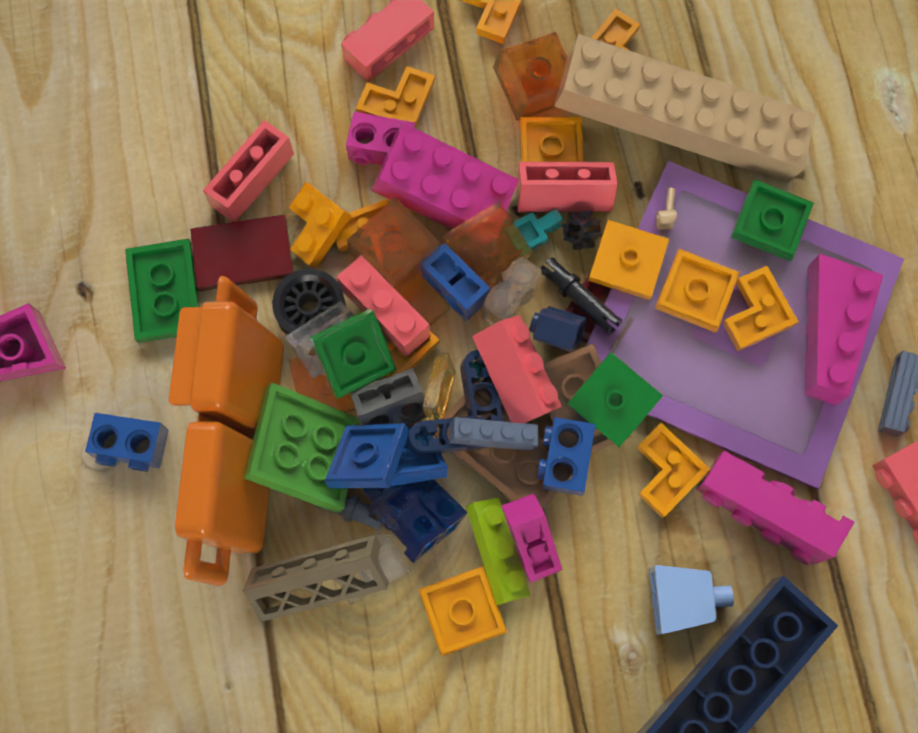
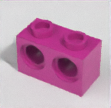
(379, 130)
(532, 537)

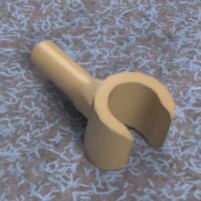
(666, 218)

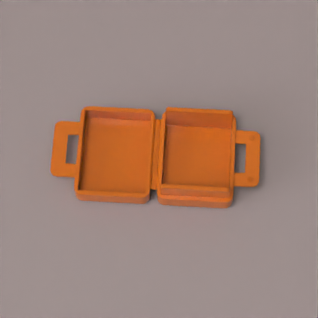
(222, 373)

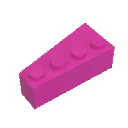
(838, 320)
(26, 345)
(774, 510)

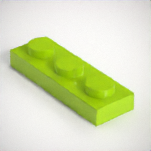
(497, 551)

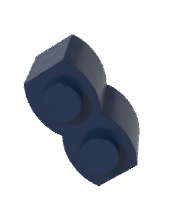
(558, 328)

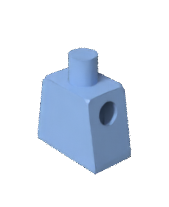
(685, 598)

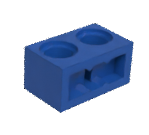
(455, 282)
(129, 435)
(575, 458)

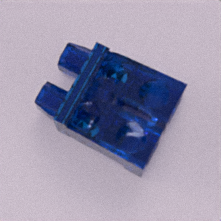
(416, 514)

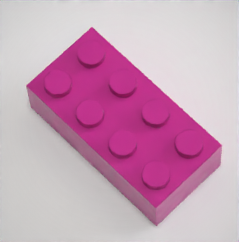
(440, 179)

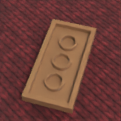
(507, 470)

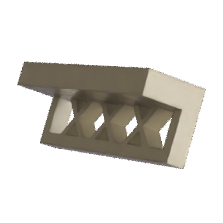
(306, 570)

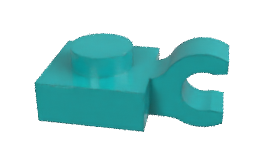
(535, 230)

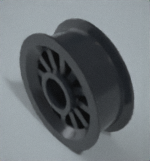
(290, 286)

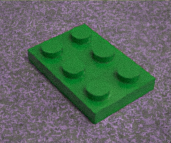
(159, 287)

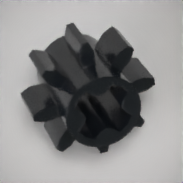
(582, 230)

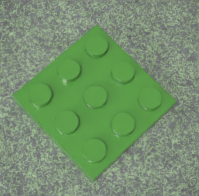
(296, 447)

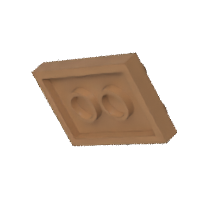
(567, 376)

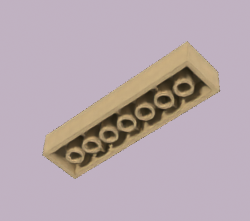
(685, 109)

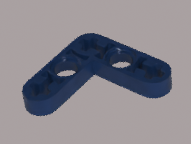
(429, 427)

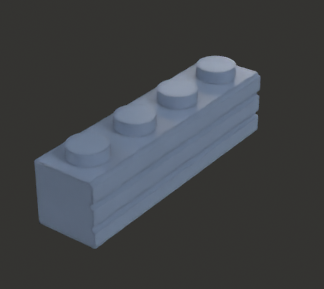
(900, 395)
(493, 433)

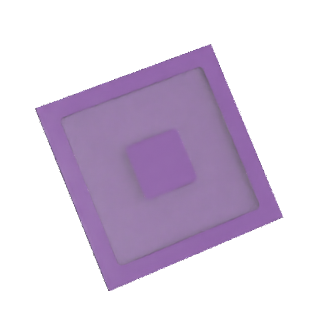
(749, 397)

